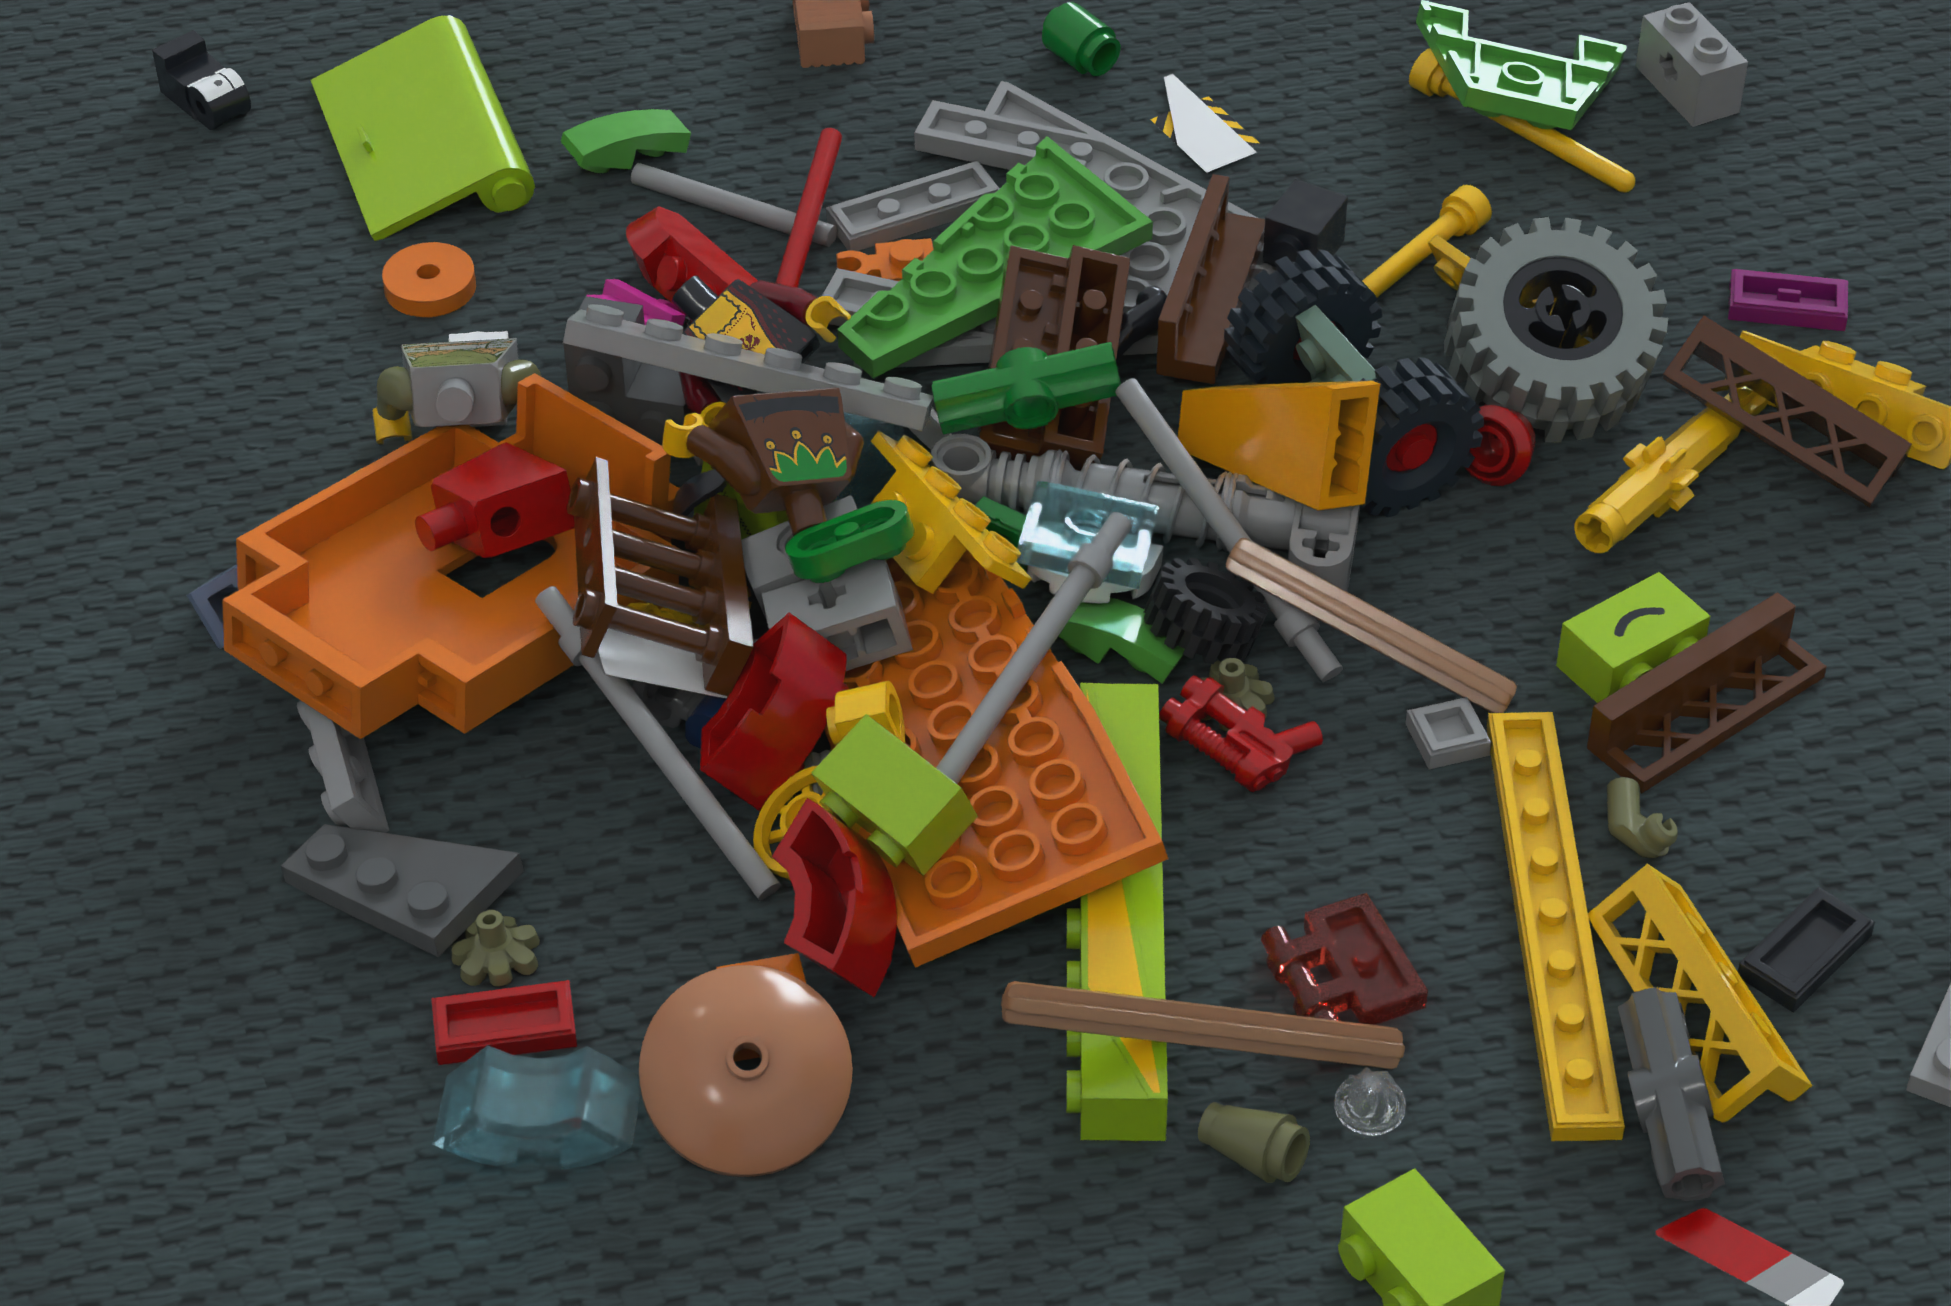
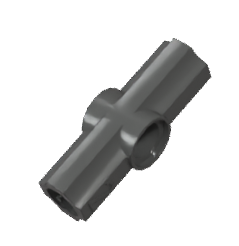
(1670, 1095)

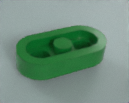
(850, 539)

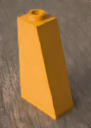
(1287, 436)

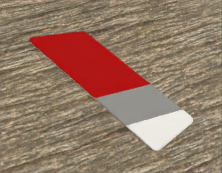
(1752, 1259)

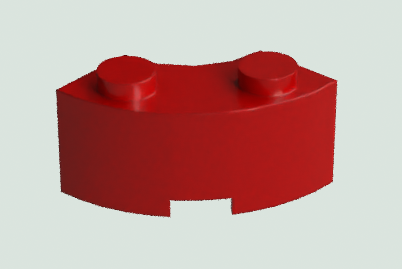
(773, 711)
(841, 898)

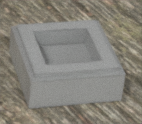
(1448, 733)

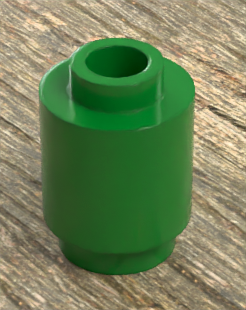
(1080, 39)

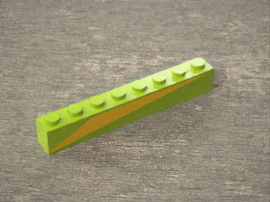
(1121, 947)

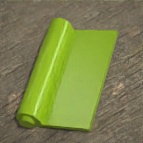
(422, 128)

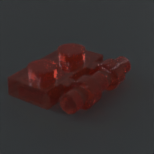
(1360, 954)

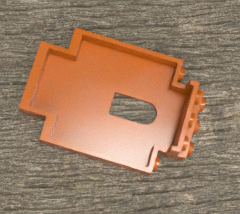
(361, 615)

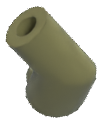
(1627, 824)

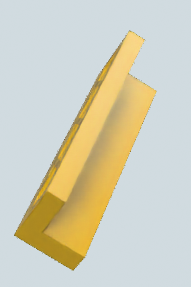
(1717, 982)

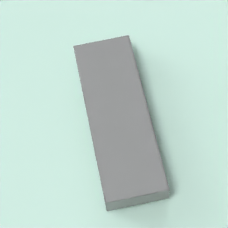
(909, 206)

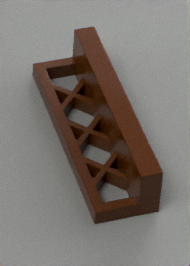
(1206, 287)
(1794, 398)
(1683, 683)

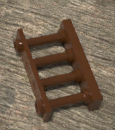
(713, 567)

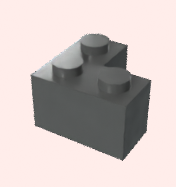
(624, 388)

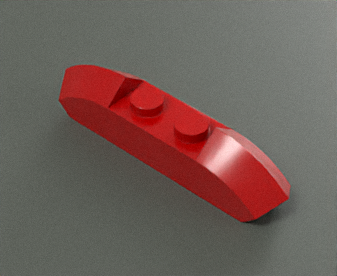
(674, 251)

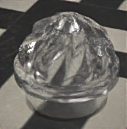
(1370, 1104)

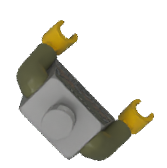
(449, 386)

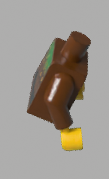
(776, 450)

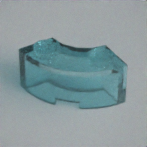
(549, 1107)

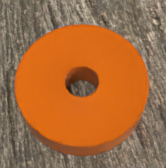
(429, 279)

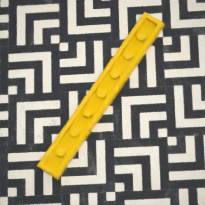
(1554, 930)

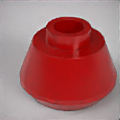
(1505, 446)

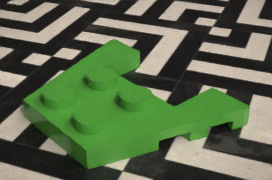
(1515, 80)

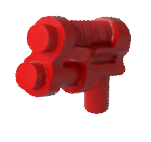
(1249, 747)

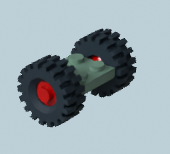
(1315, 326)

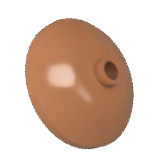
(737, 1117)

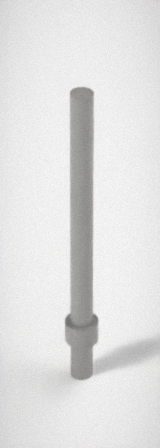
(1086, 572)
(1292, 624)
(662, 750)

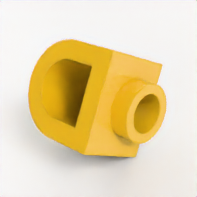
(875, 700)

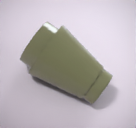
(1257, 1140)

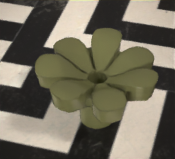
(1241, 685)
(494, 947)

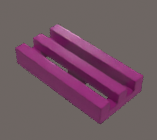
(1787, 304)

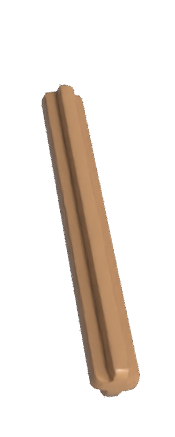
(1371, 626)

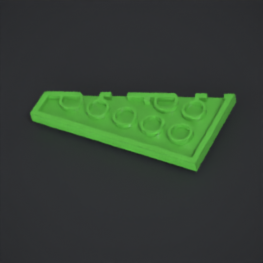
(959, 284)

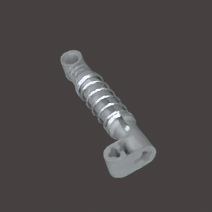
(1263, 514)

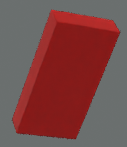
(507, 1019)

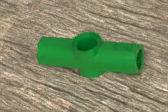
(1026, 388)

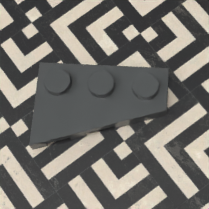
(402, 883)

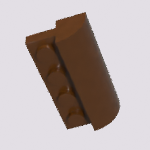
(1058, 309)

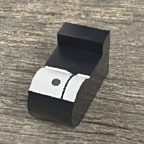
(199, 81)

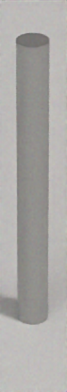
(725, 202)

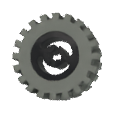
(1514, 350)

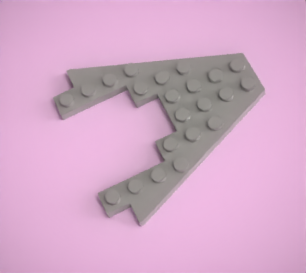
(1009, 135)

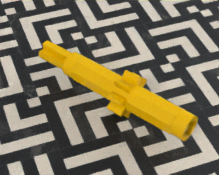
(1660, 475)

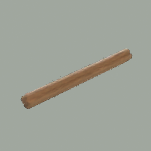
(1201, 1025)

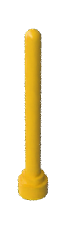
(1430, 79)
(1460, 214)

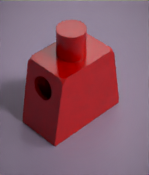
(497, 503)

